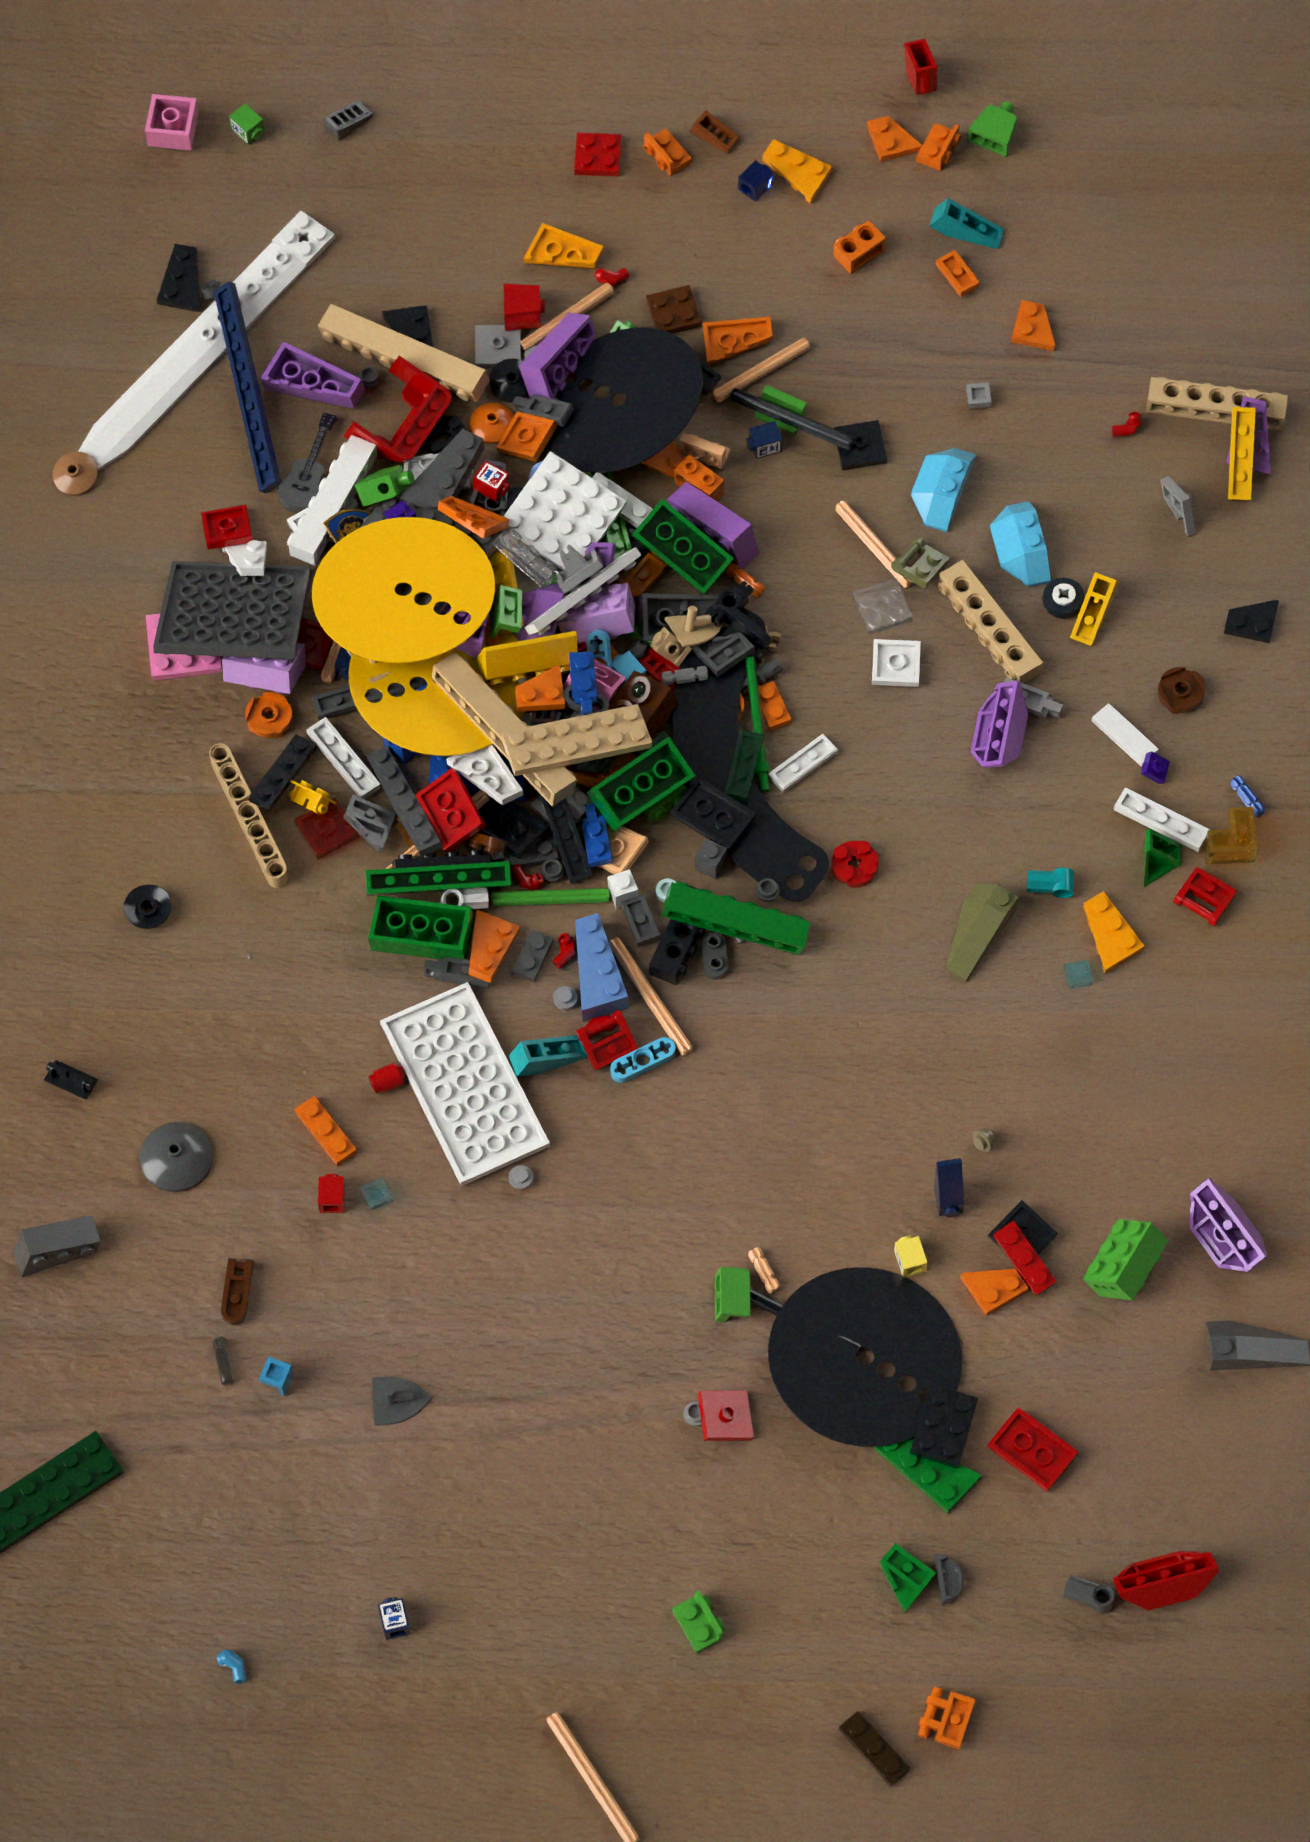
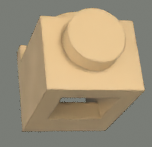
(669, 646)

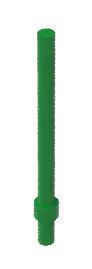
(762, 767)

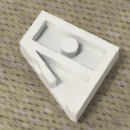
(248, 557)

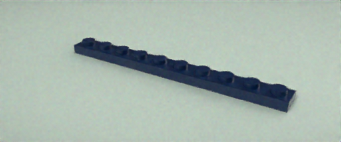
(247, 387)

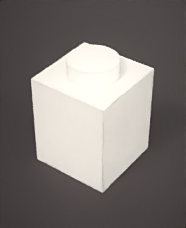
(622, 887)

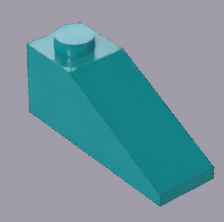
(965, 225)
(546, 1054)

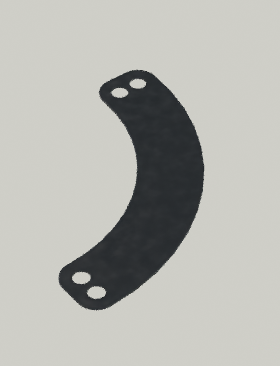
(708, 736)

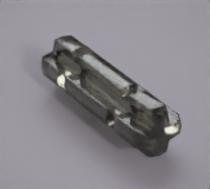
(223, 1361)

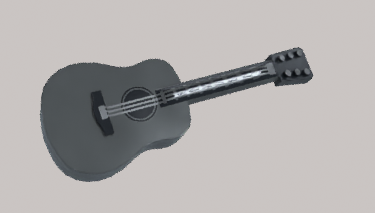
(306, 474)

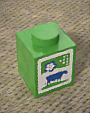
(247, 124)

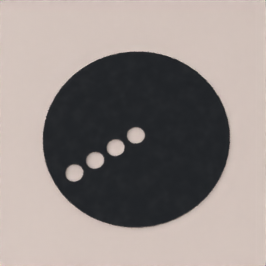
(661, 392)
(820, 1371)

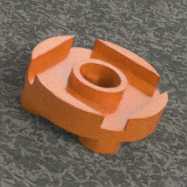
(262, 705)

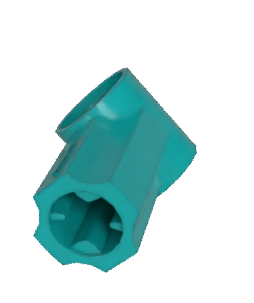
(1058, 882)

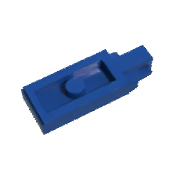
(583, 680)
(596, 838)

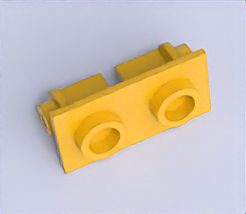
(317, 799)

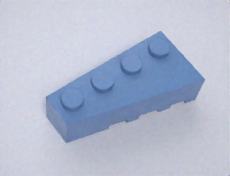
(598, 973)

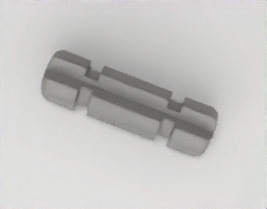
(685, 675)

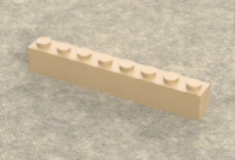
(386, 345)
(493, 717)

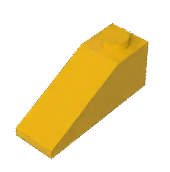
(1094, 608)

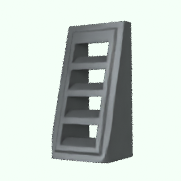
(341, 131)

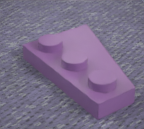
(1261, 446)

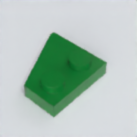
(905, 1575)

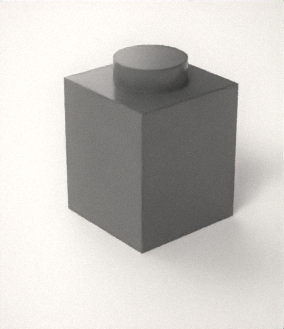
(710, 858)

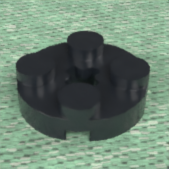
(445, 425)

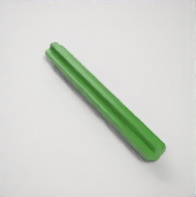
(539, 897)

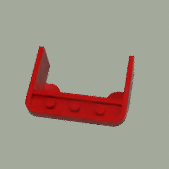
(428, 404)

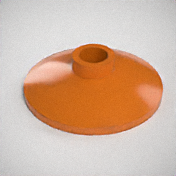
(490, 430)

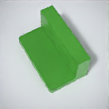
(783, 400)
(506, 611)
(732, 1293)

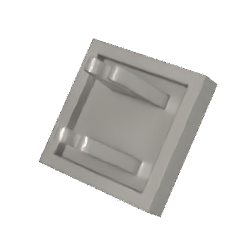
(577, 568)

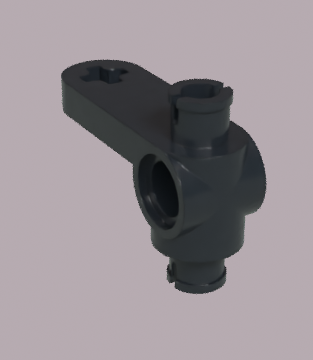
(734, 617)

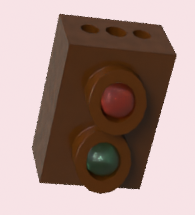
(653, 698)

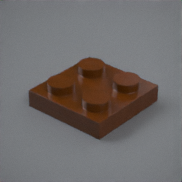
(674, 310)

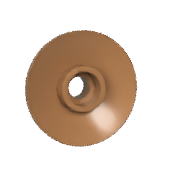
(77, 482)

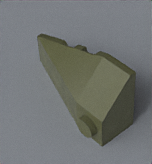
(979, 924)

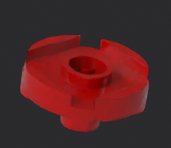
(857, 851)

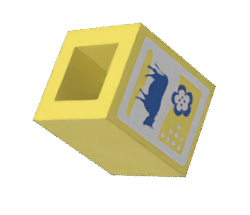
(910, 1256)

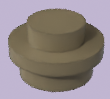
(983, 1139)

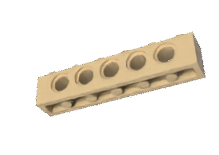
(1204, 407)
(962, 577)

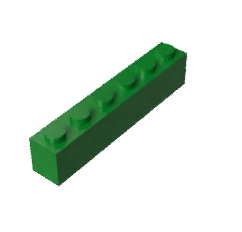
(437, 878)
(735, 918)

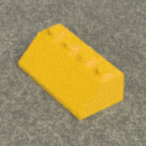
(526, 657)

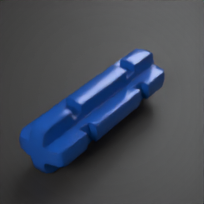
(1247, 795)

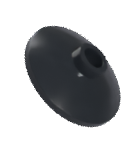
(504, 388)
(147, 897)

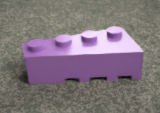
(557, 355)
(311, 378)
(716, 522)

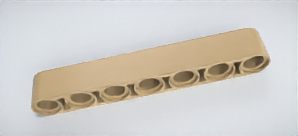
(249, 825)

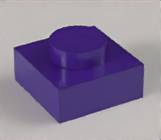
(399, 510)
(1155, 767)

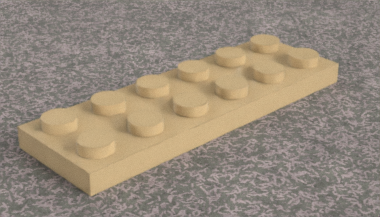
(576, 740)

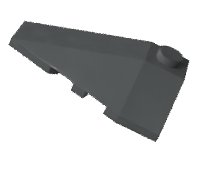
(653, 608)
(1249, 1347)

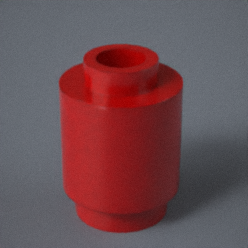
(387, 1078)

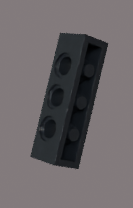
(669, 968)

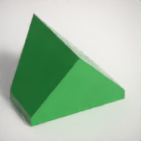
(1160, 856)

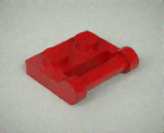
(1209, 890)
(610, 1047)

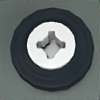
(1063, 606)

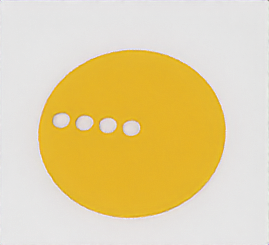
(358, 596)
(426, 718)

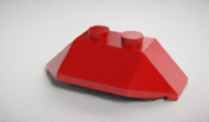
(1166, 1579)

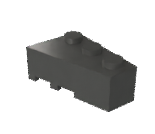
(55, 1244)

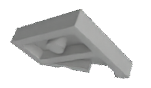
(1180, 503)

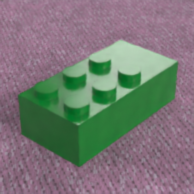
(682, 547)
(641, 784)
(420, 928)

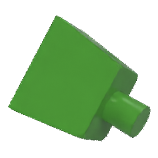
(994, 128)
(383, 484)

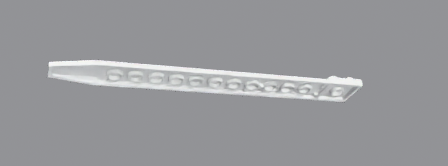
(204, 342)

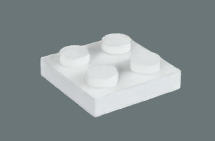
(896, 663)

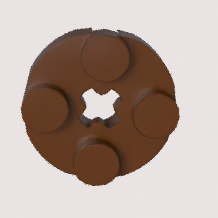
(1178, 702)

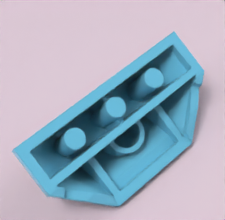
(941, 486)
(1021, 544)

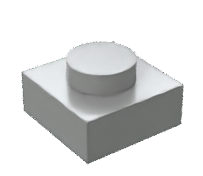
(978, 395)

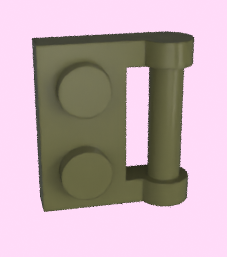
(925, 568)

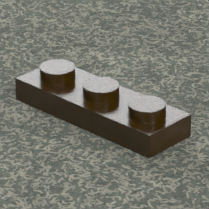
(874, 1748)

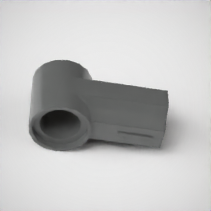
(1087, 1592)

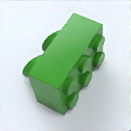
(1125, 1259)

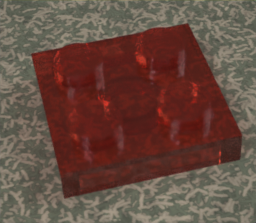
(326, 831)

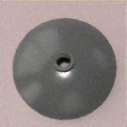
(176, 1170)

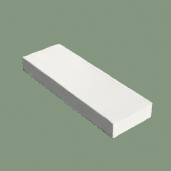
(1123, 733)
(803, 763)

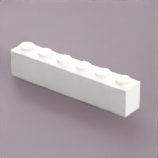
(333, 496)

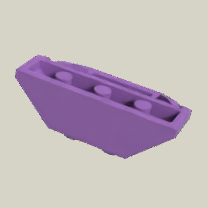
(535, 604)
(1000, 726)
(1224, 1229)

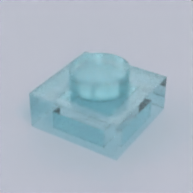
(1078, 974)
(376, 1194)

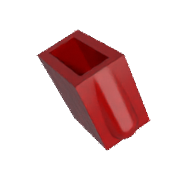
(920, 67)
(522, 306)

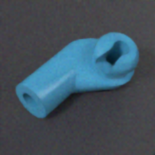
(235, 1662)

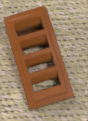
(712, 122)

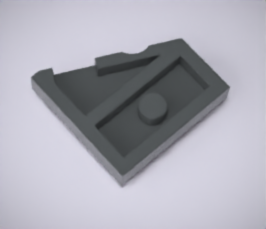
(724, 652)
(370, 821)

